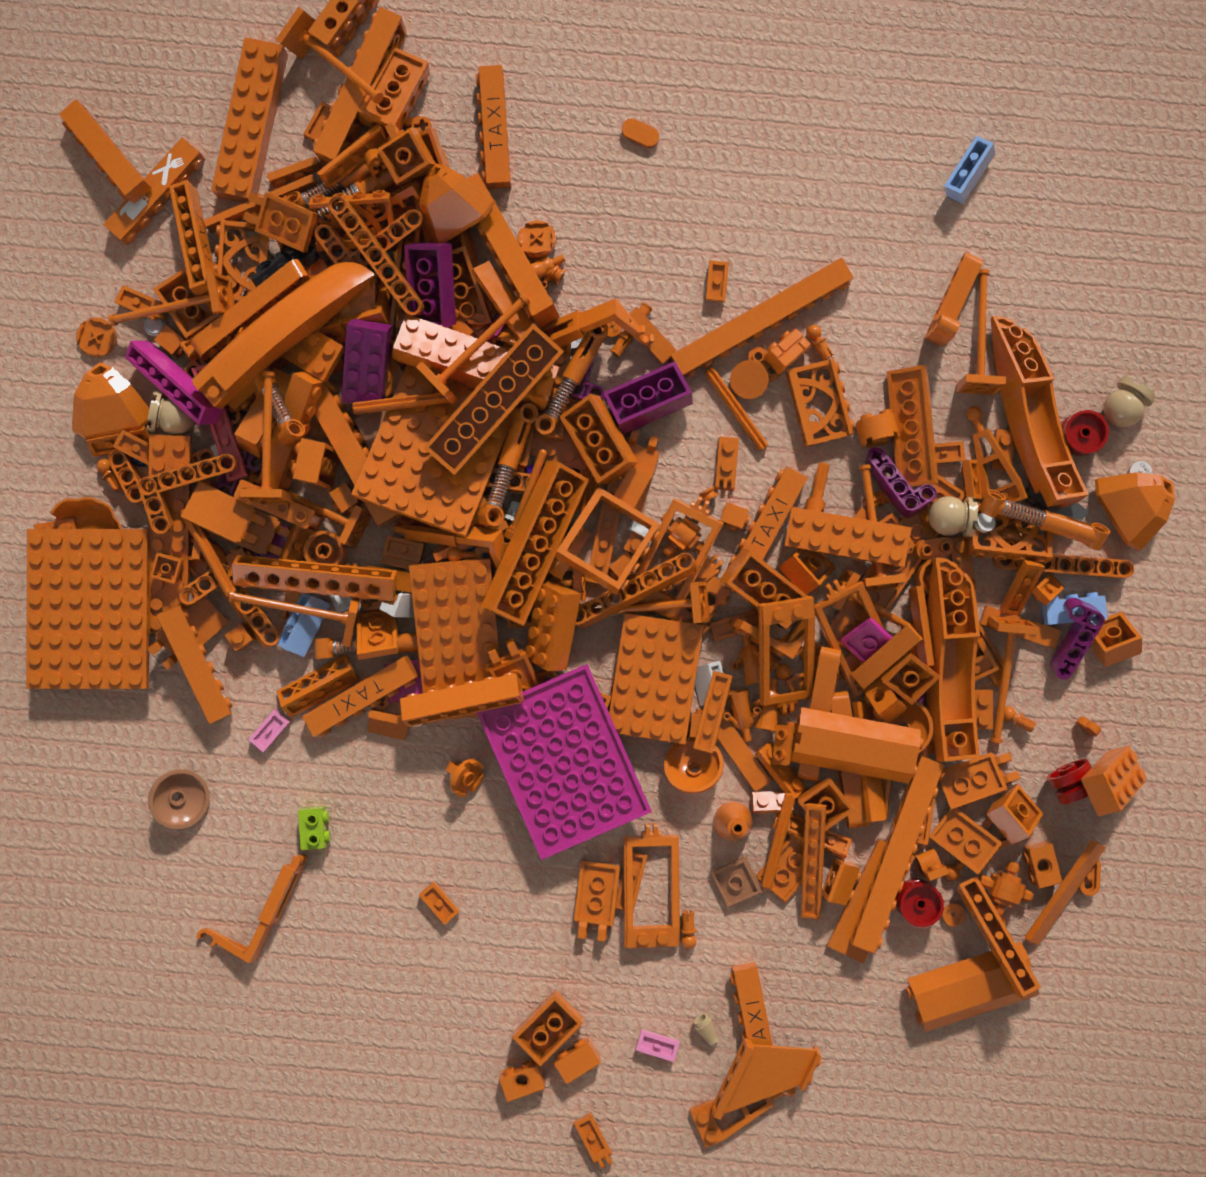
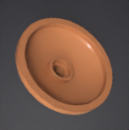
(189, 806)

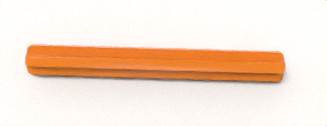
(398, 403)
(736, 409)
(210, 557)
(778, 840)

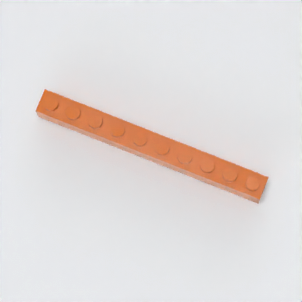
(762, 317)
(896, 855)

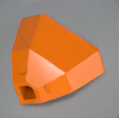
(451, 203)
(106, 404)
(1136, 505)

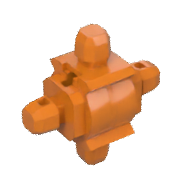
(683, 534)
(1006, 887)

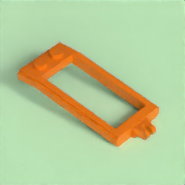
(698, 513)
(833, 597)
(777, 613)
(651, 935)

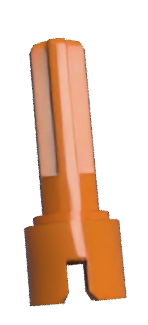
(816, 500)

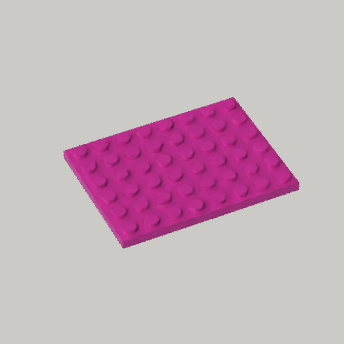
(565, 762)

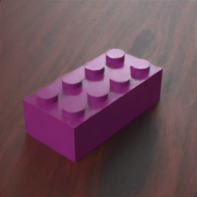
(431, 276)
(366, 361)
(648, 398)

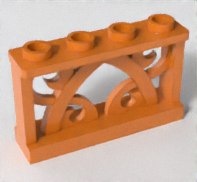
(368, 212)
(258, 241)
(796, 388)
(288, 511)
(1014, 552)

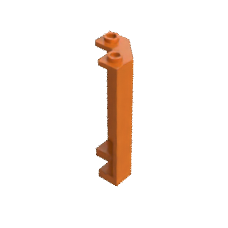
(856, 745)
(962, 990)

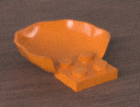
(81, 514)

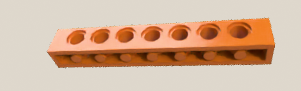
(285, 570)

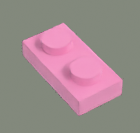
(269, 730)
(657, 1045)

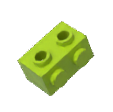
(313, 827)

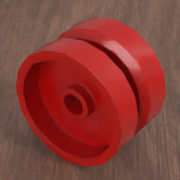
(1085, 432)
(1068, 781)
(929, 909)

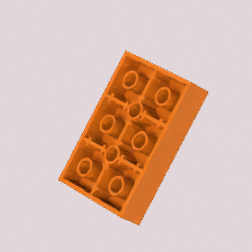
(655, 678)

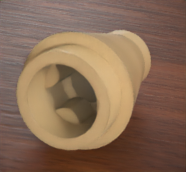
(704, 1026)

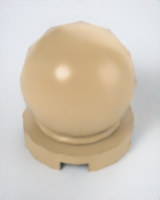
(1128, 403)
(168, 417)
(951, 515)

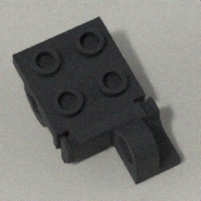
(269, 267)

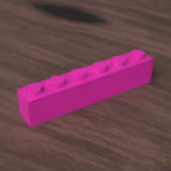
(172, 381)

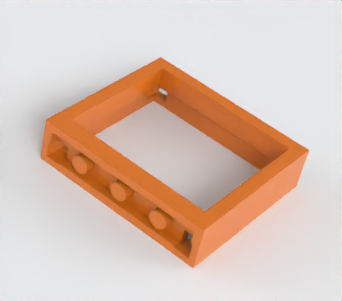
(588, 570)

